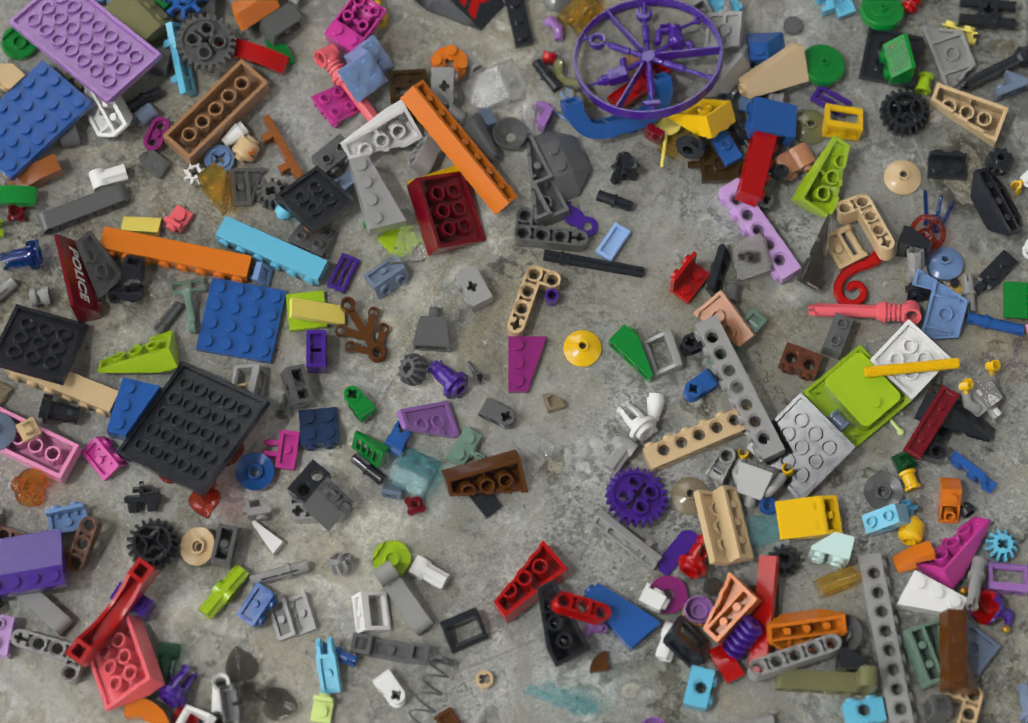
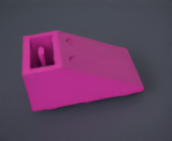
(354, 24)

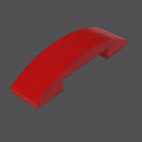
(260, 56)

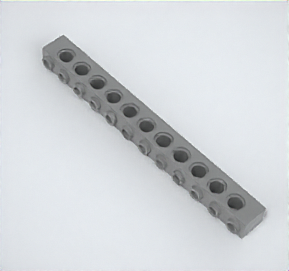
(876, 563)

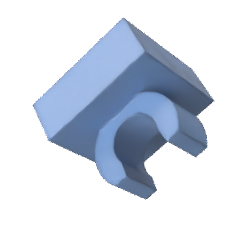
(261, 274)

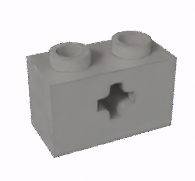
(447, 74)
(472, 278)

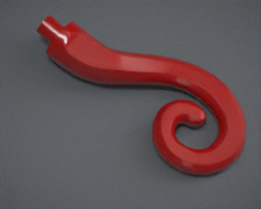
(863, 265)

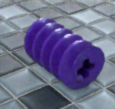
(743, 637)

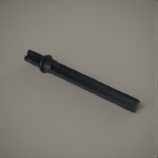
(593, 263)

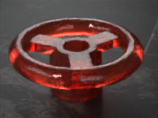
(933, 219)

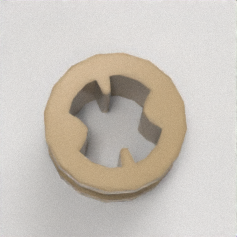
(484, 673)

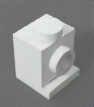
(653, 599)

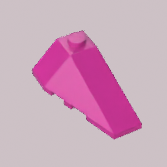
(955, 553)

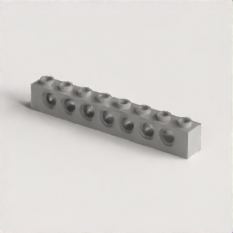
(713, 327)

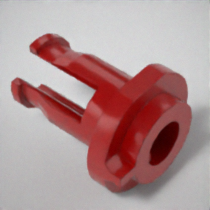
(692, 563)

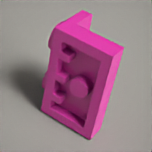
(103, 457)

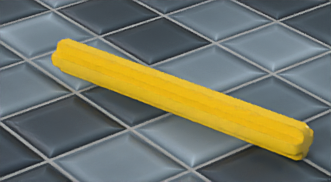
(911, 367)

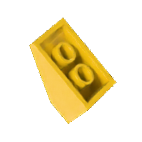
(706, 117)

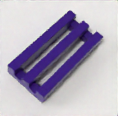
(817, 101)
(337, 287)

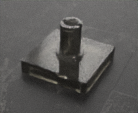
(750, 257)

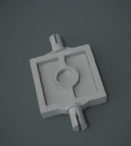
(730, 28)

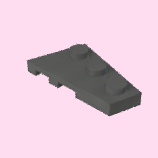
(98, 263)

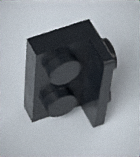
(946, 165)

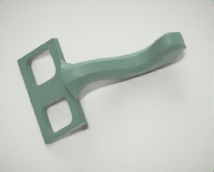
(188, 293)

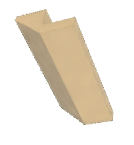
(723, 526)

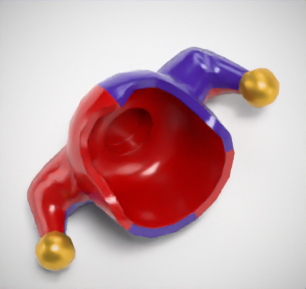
(990, 608)

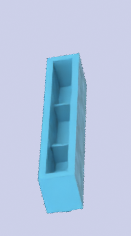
(271, 251)

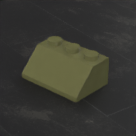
(141, 16)

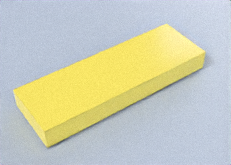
(316, 311)

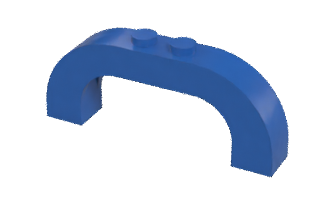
(615, 125)

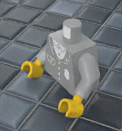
(982, 393)
(757, 479)

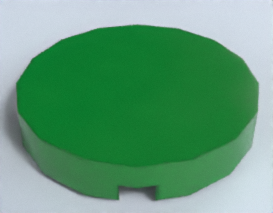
(17, 46)

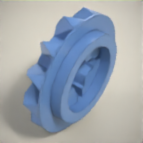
(219, 151)

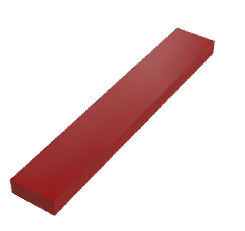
(766, 590)

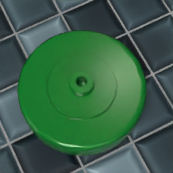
(881, 14)
(824, 65)

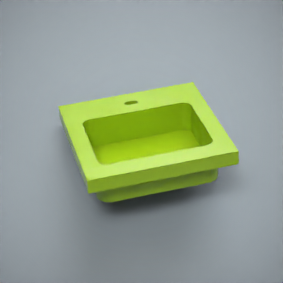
(861, 399)

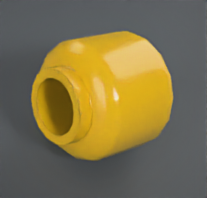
(912, 533)

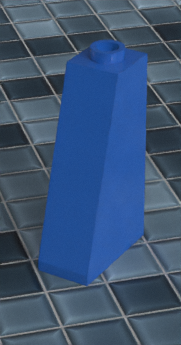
(626, 620)

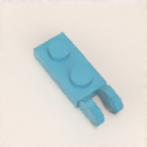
(328, 667)

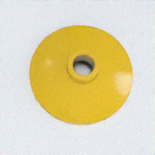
(578, 356)

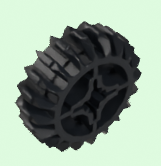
(895, 101)
(155, 537)

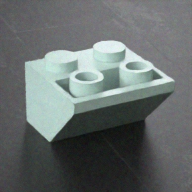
(832, 550)

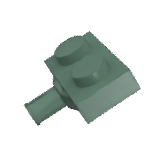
(465, 447)

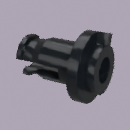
(690, 145)
(57, 410)

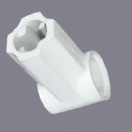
(104, 178)
(424, 570)
(663, 652)
(216, 705)

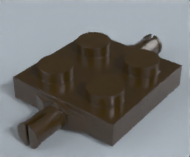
(713, 169)

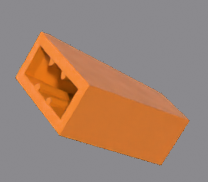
(251, 11)

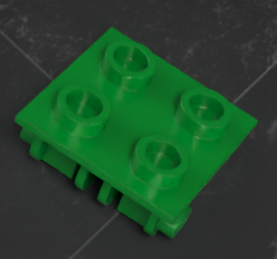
(1015, 300)

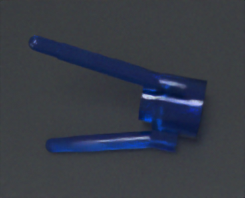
(925, 200)

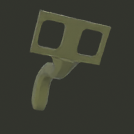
(559, 71)

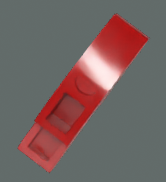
(640, 89)

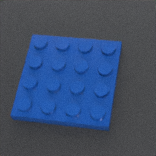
(241, 321)

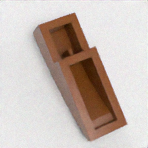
(39, 172)

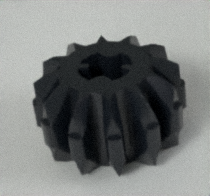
(791, 559)

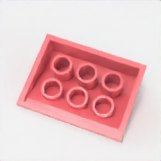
(126, 665)

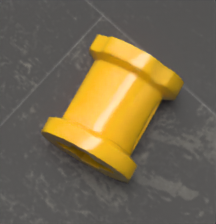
(909, 479)

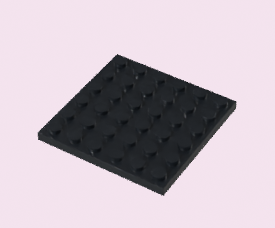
(193, 428)

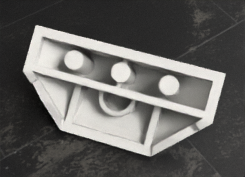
(105, 119)

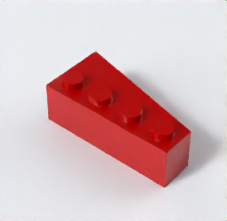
(522, 590)

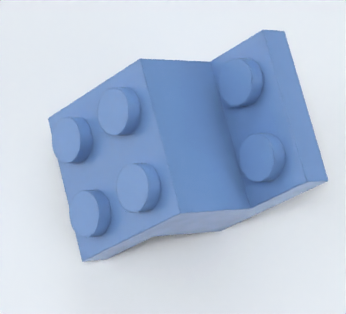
(365, 68)

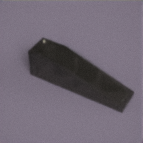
(814, 267)

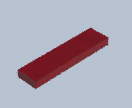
(931, 422)

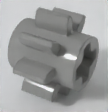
(340, 563)

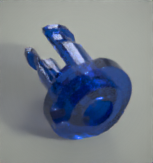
(30, 256)

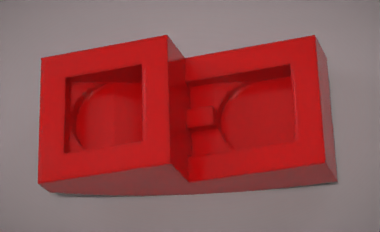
(725, 664)

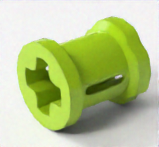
(924, 83)

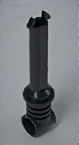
(1019, 58)

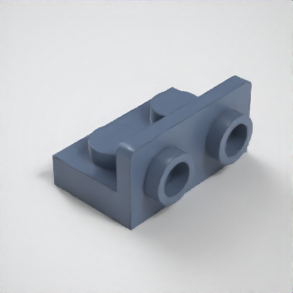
(386, 278)

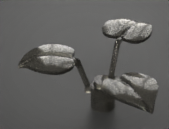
(242, 667)

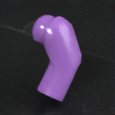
(557, 26)
(589, 629)

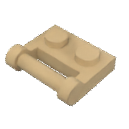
(840, 251)

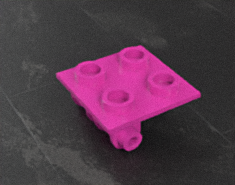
(335, 105)

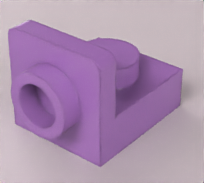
(545, 115)

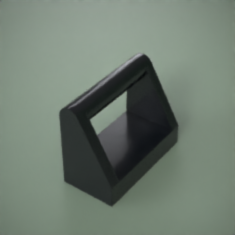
(911, 237)
(459, 620)
(682, 646)
(849, 661)

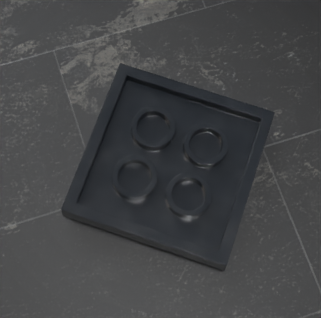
(872, 68)
(315, 199)

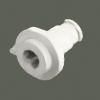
(641, 426)

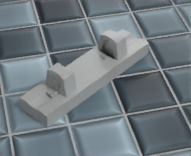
(627, 540)

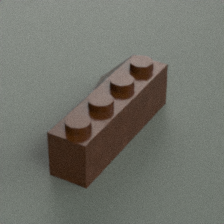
(487, 476)
(955, 663)

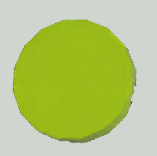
(396, 553)

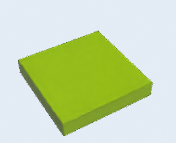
(302, 325)

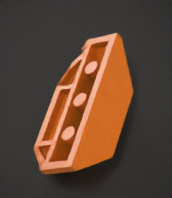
(803, 626)

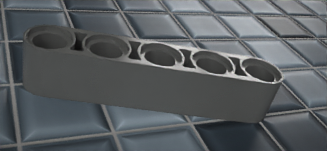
(83, 209)

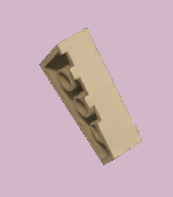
(970, 112)

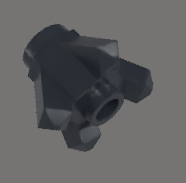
(624, 168)

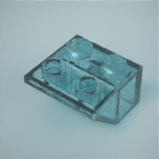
(414, 472)

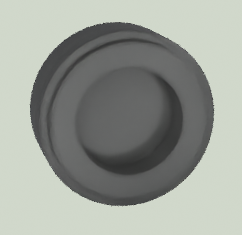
(792, 25)

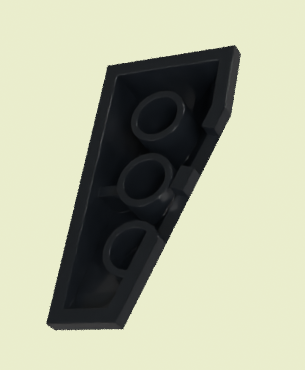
(959, 418)
(561, 633)

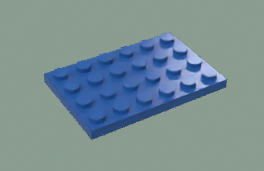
(36, 116)

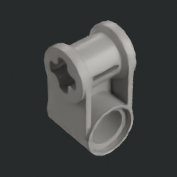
(719, 468)

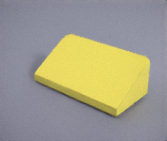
(142, 225)

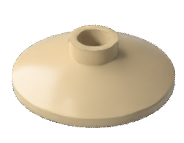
(902, 185)
(191, 543)

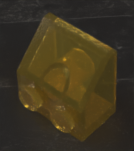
(215, 186)

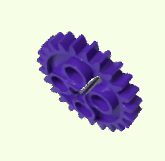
(652, 506)

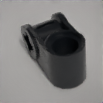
(697, 346)
(928, 455)

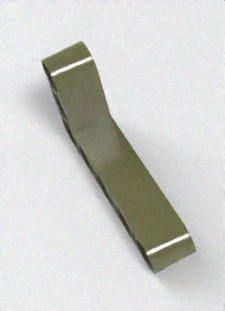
(829, 682)

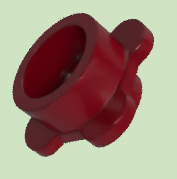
(12, 216)
(420, 508)

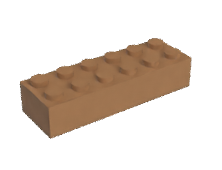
(216, 112)

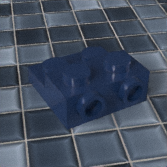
(319, 428)

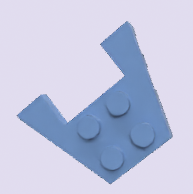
(944, 308)

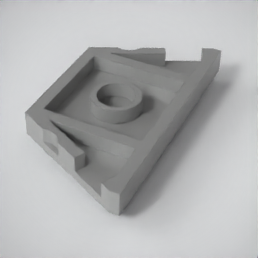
(949, 53)

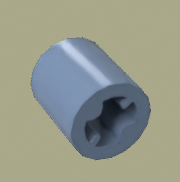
(145, 114)

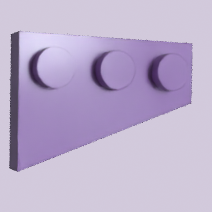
(429, 419)

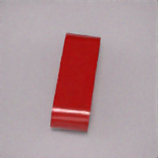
(571, 608)

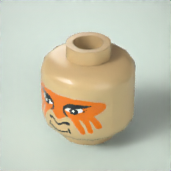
(246, 149)

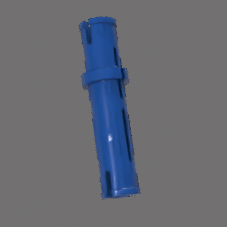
(993, 323)

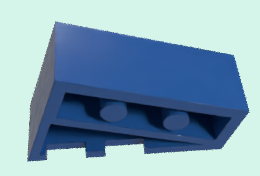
(130, 405)

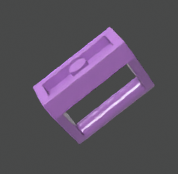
(1004, 587)

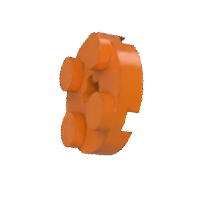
(453, 54)

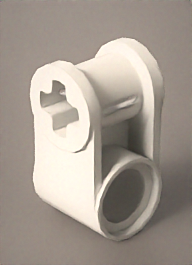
(389, 686)

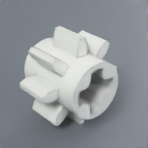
(192, 170)

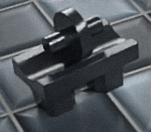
(133, 501)

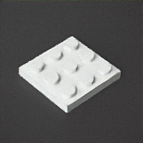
(906, 346)

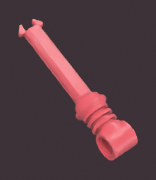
(329, 58)
(882, 311)

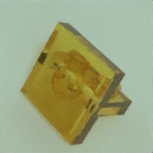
(579, 14)

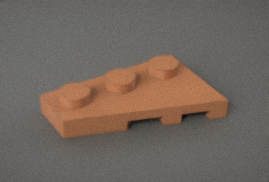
(730, 318)

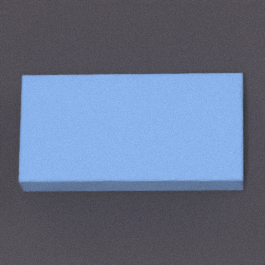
(613, 242)

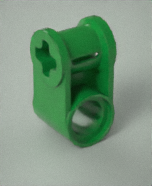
(361, 405)

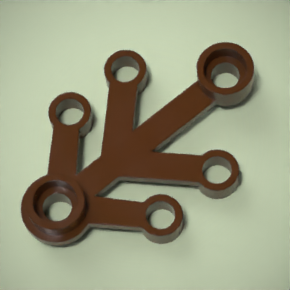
(363, 333)

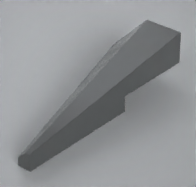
(547, 200)

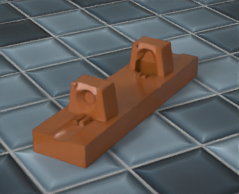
(274, 135)

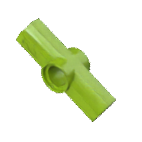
(223, 592)

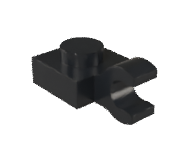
(128, 293)

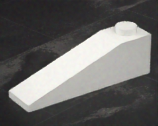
(385, 131)

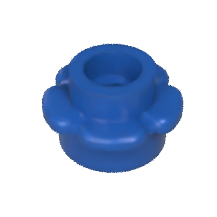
(763, 506)

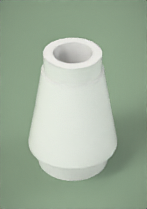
(234, 134)
(655, 405)

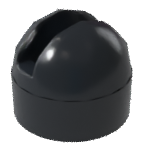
(967, 510)

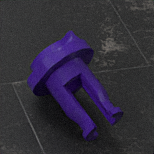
(453, 382)
(174, 694)

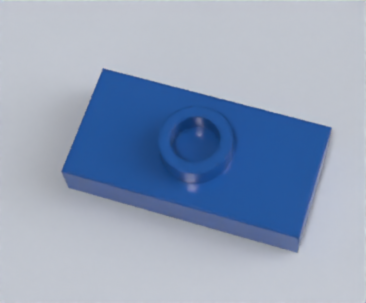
(726, 148)

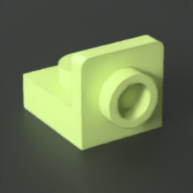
(322, 708)

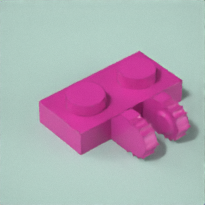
(287, 450)

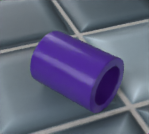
(551, 292)

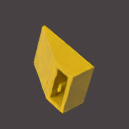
(808, 517)

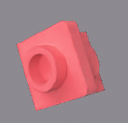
(178, 219)

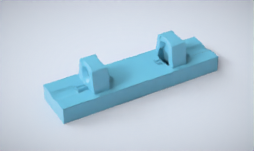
(184, 75)

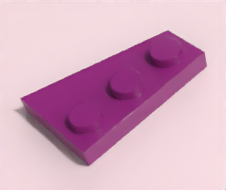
(522, 361)

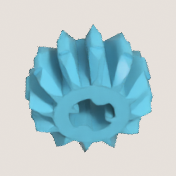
(1004, 552)

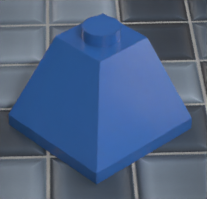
(763, 46)

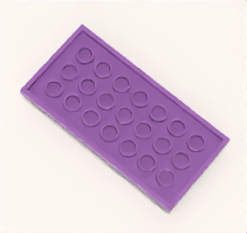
(87, 44)

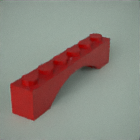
(97, 634)

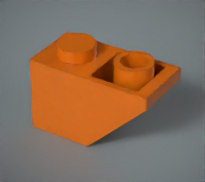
(949, 500)

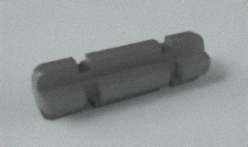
(168, 317)

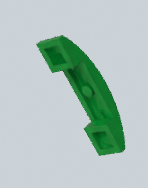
(18, 195)

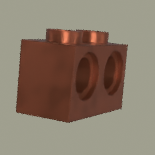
(802, 357)

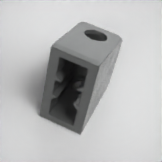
(432, 332)

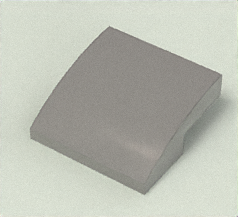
(293, 617)

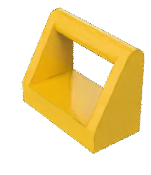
(842, 129)

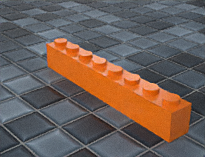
(459, 147)
(178, 255)

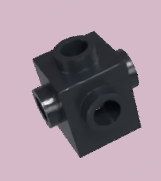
(999, 161)

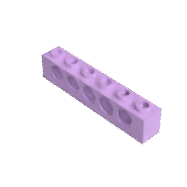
(781, 273)

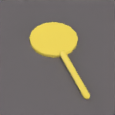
(670, 128)

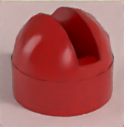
(547, 55)

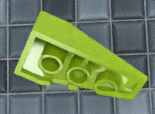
(822, 183)
(152, 357)

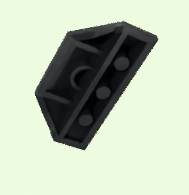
(994, 203)

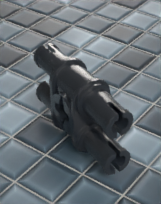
(981, 20)

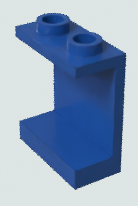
(772, 118)

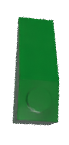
(628, 346)

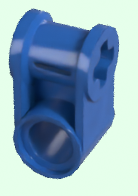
(703, 384)
(397, 441)

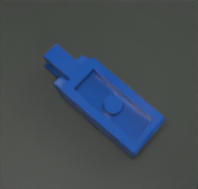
(973, 472)

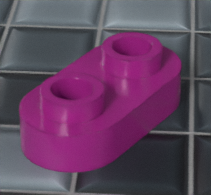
(156, 135)

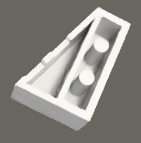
(928, 596)

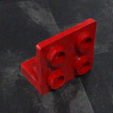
(688, 279)

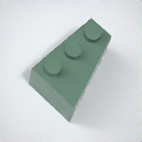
(923, 652)

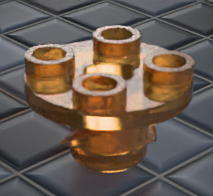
(29, 487)

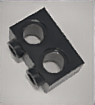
(305, 480)

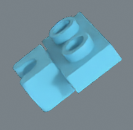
(842, 8)

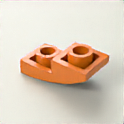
(907, 559)

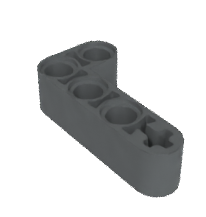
(550, 232)

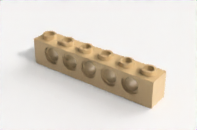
(657, 462)

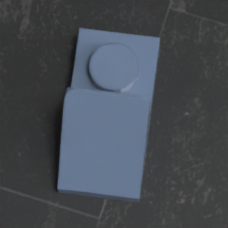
(1014, 85)

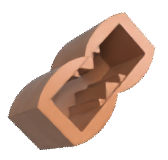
(797, 159)

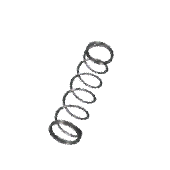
(443, 660)

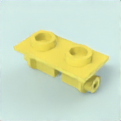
(968, 31)

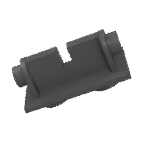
(228, 698)

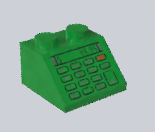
(897, 60)

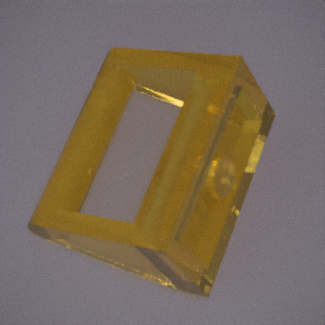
(836, 582)

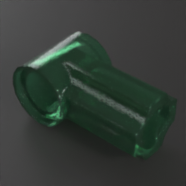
(168, 655)

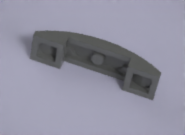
(389, 649)

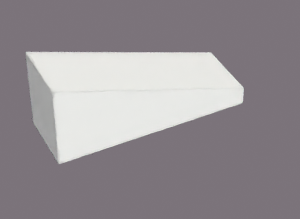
(271, 541)

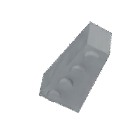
(375, 200)

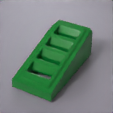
(377, 447)

